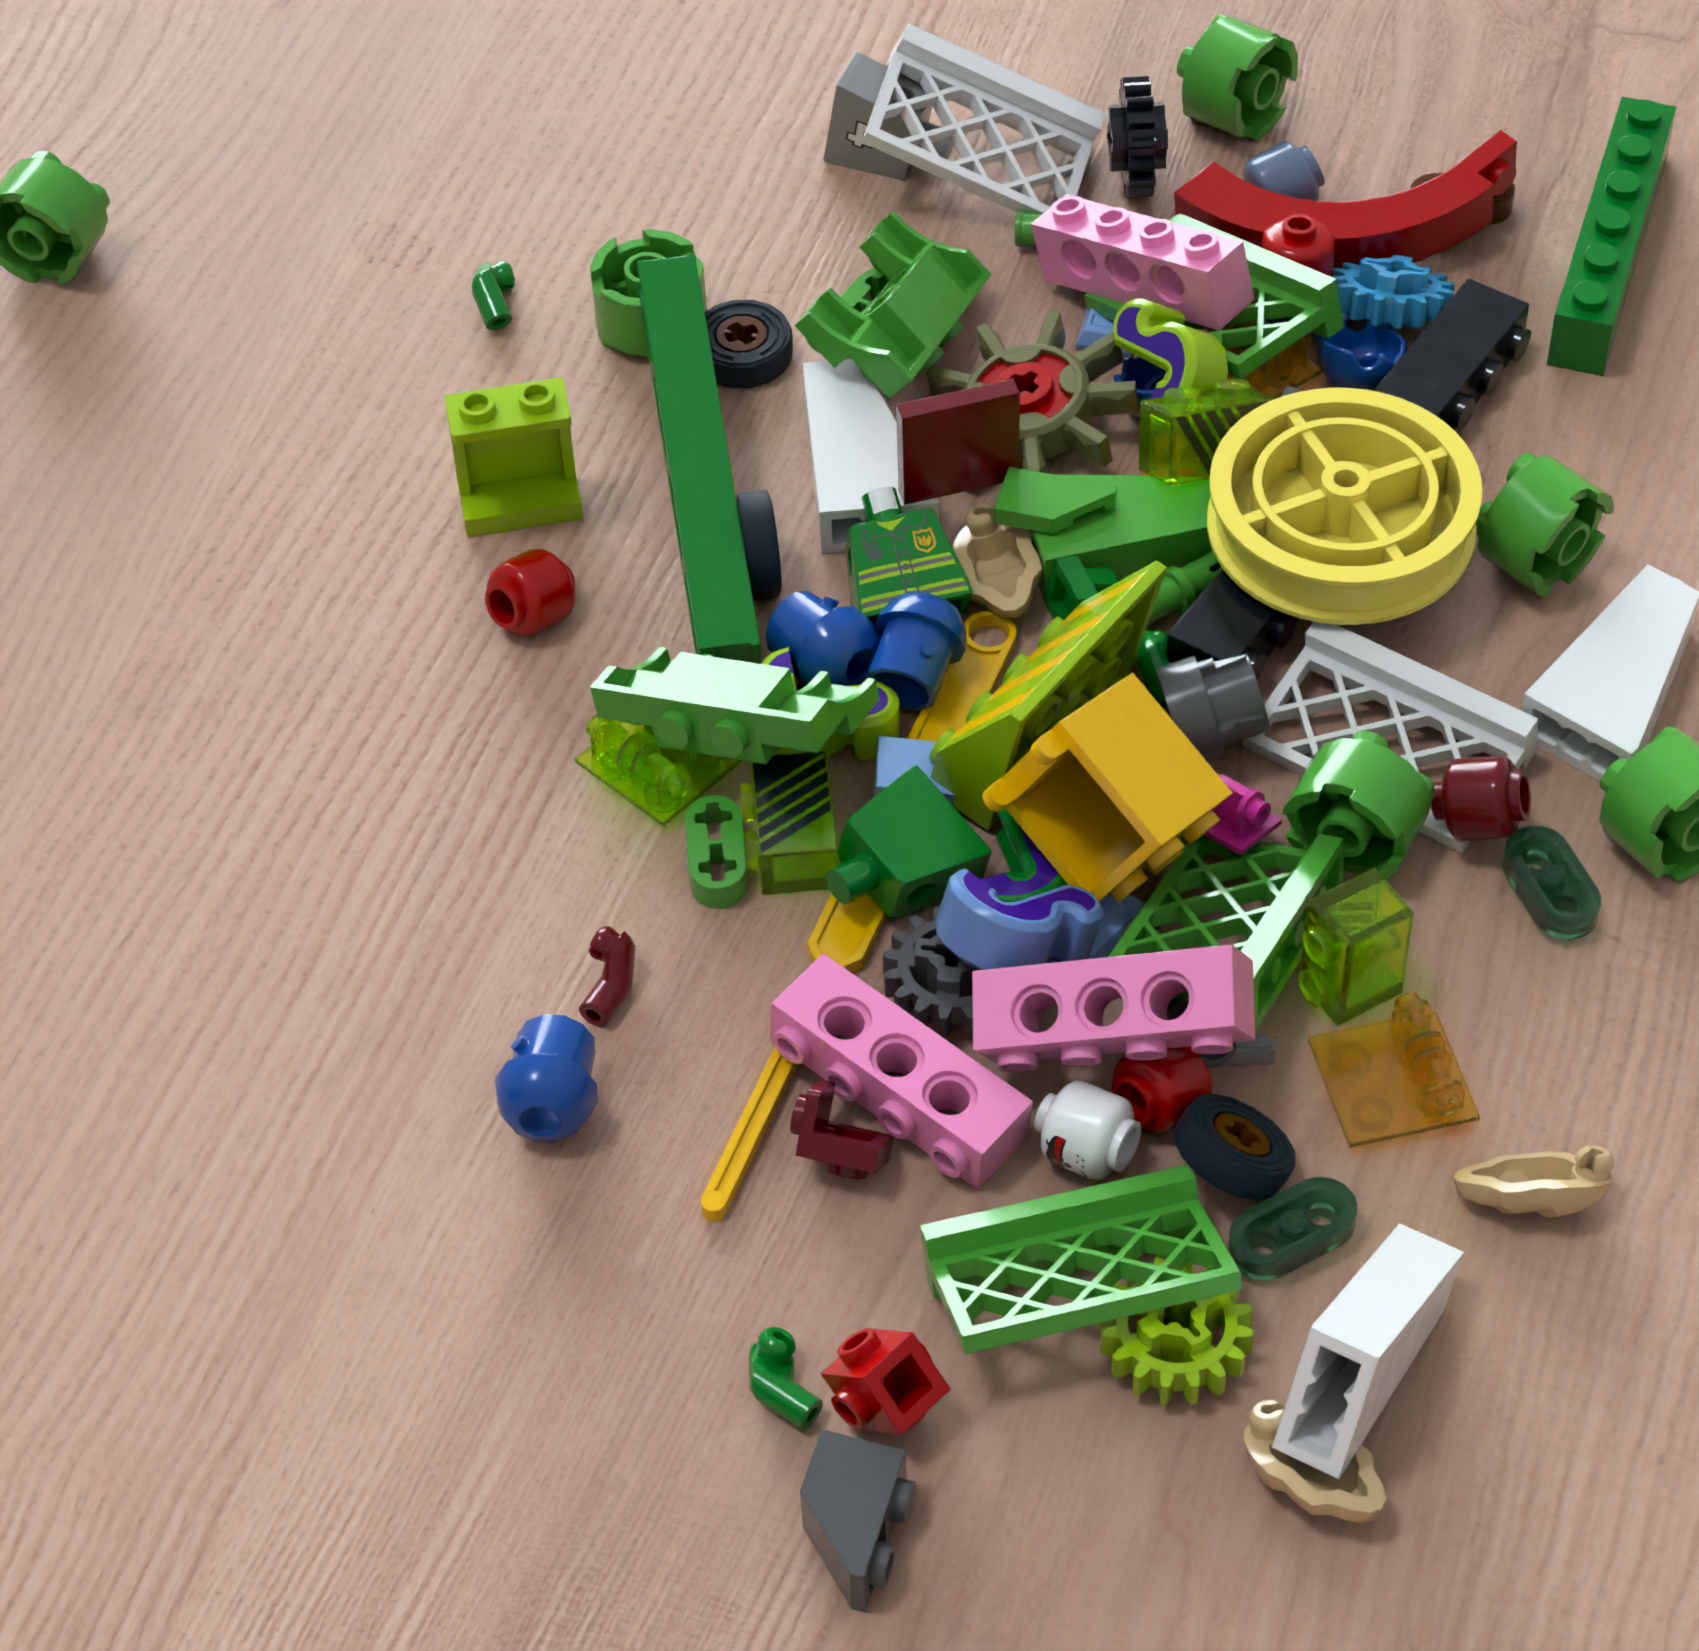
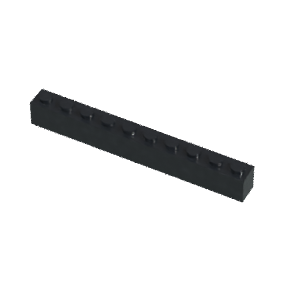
(1442, 372)

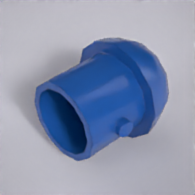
(823, 638)
(916, 645)
(548, 1082)

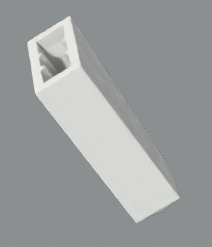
(849, 447)
(1615, 677)
(1365, 1348)

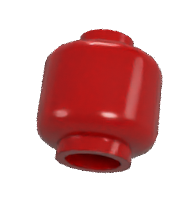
(1302, 241)
(530, 592)
(1162, 1087)

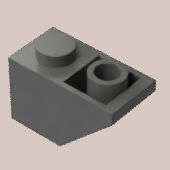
(850, 1509)

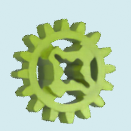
(1175, 1344)

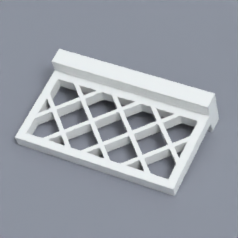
(994, 97)
(1404, 687)

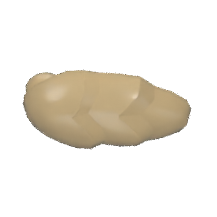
(998, 562)
(1539, 1182)
(1353, 1497)

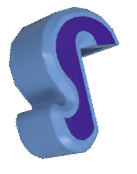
(1017, 933)

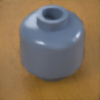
(1286, 171)

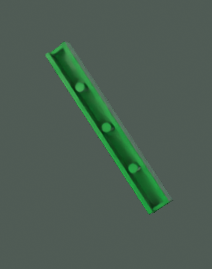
(697, 460)

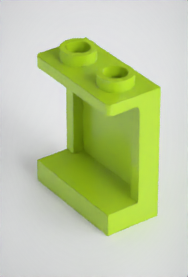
(514, 456)

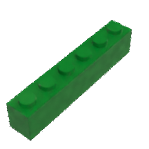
(1611, 237)

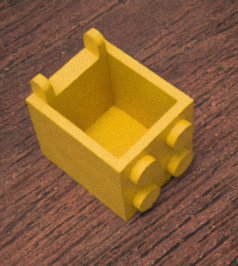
(1111, 792)

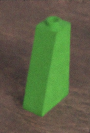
(1145, 526)

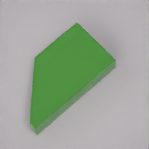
(1048, 501)

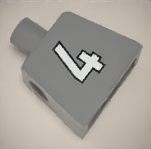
(850, 115)

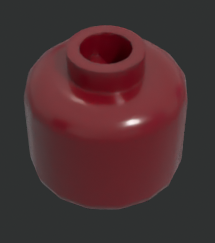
(1482, 798)

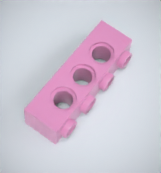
(1143, 257)
(1013, 999)
(888, 1039)

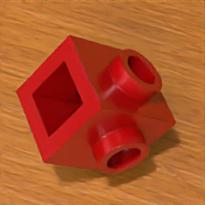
(883, 1381)

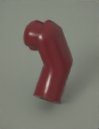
(616, 978)

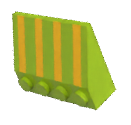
(1067, 670)

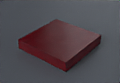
(957, 441)

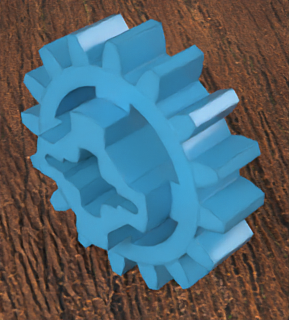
(1392, 292)

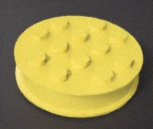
(1343, 506)

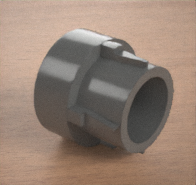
(1214, 702)

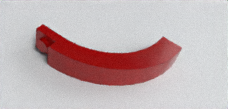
(1404, 223)

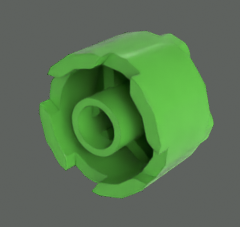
(1237, 77)
(48, 219)
(618, 285)
(1542, 523)
(1362, 795)
(1655, 805)

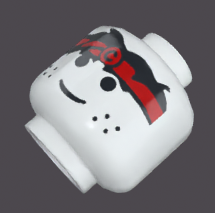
(1087, 1130)

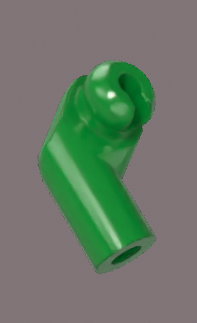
(488, 295)
(1150, 656)
(773, 1378)

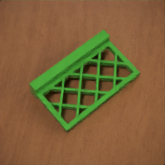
(1280, 291)
(1270, 931)
(1088, 1229)

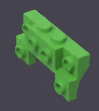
(909, 316)
(730, 705)

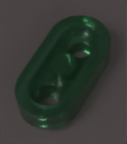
(1554, 888)
(1287, 1229)

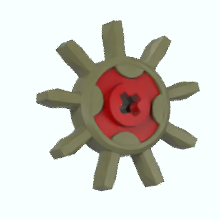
(1053, 390)

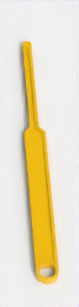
(851, 929)

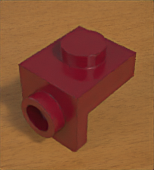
(846, 1148)

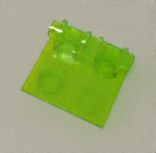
(649, 776)

